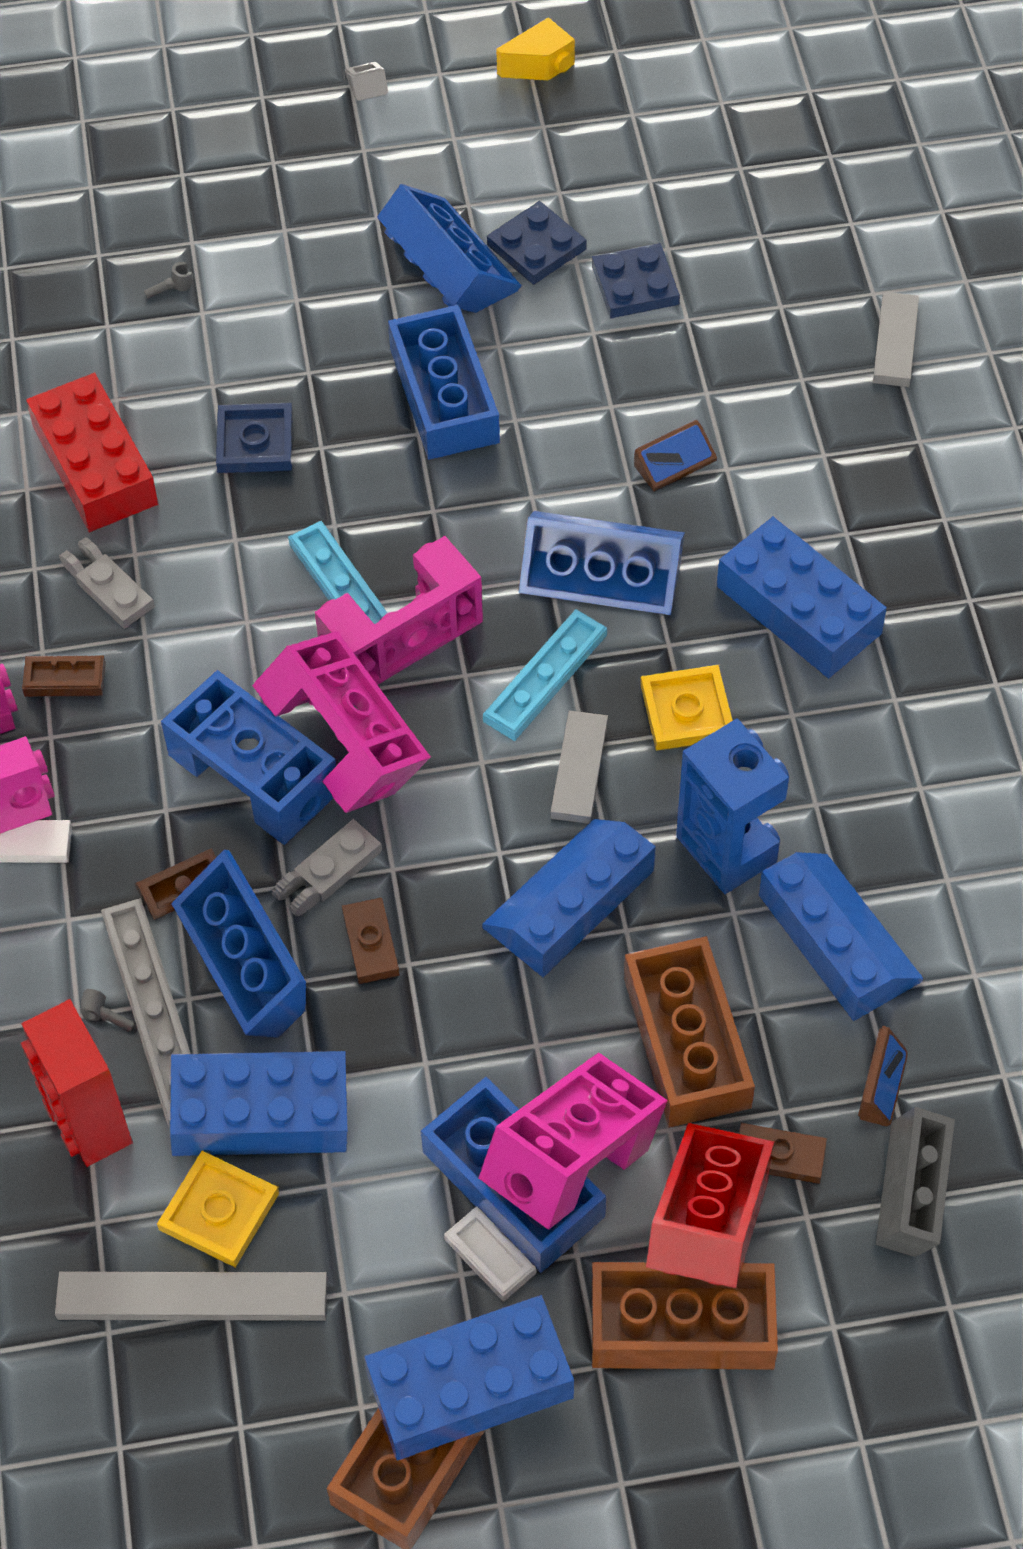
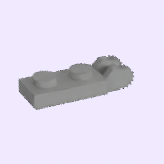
(108, 584)
(328, 867)

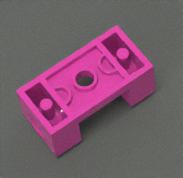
(444, 608)
(334, 681)
(22, 788)
(555, 1139)

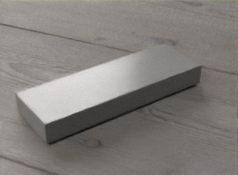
(896, 339)
(579, 767)

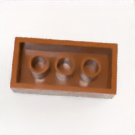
(688, 1031)
(681, 1321)
(391, 1494)

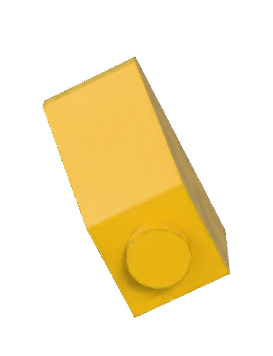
(537, 53)

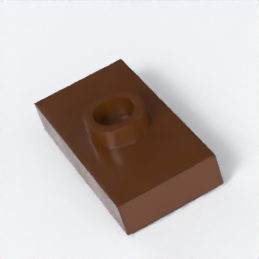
(64, 676)
(370, 940)
(793, 1154)

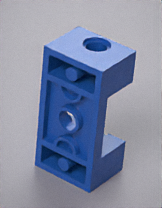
(278, 775)
(723, 803)

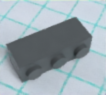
(915, 1182)

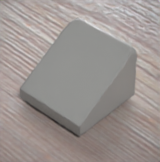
(367, 81)

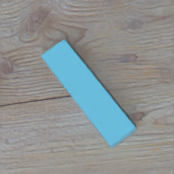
(333, 569)
(544, 675)

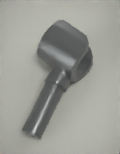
(180, 280)
(93, 1010)

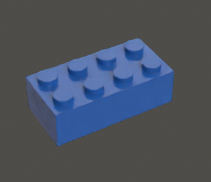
(444, 382)
(801, 597)
(258, 1103)
(458, 1147)
(469, 1377)

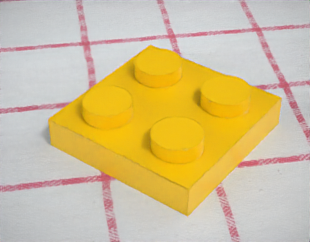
(685, 705)
(218, 1208)

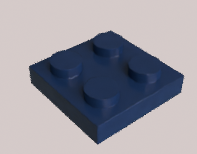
(536, 242)
(635, 280)
(254, 437)

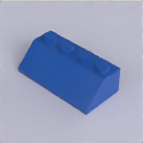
(446, 249)
(601, 562)
(572, 893)
(837, 932)
(242, 949)

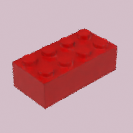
(92, 452)
(75, 1084)
(710, 1205)

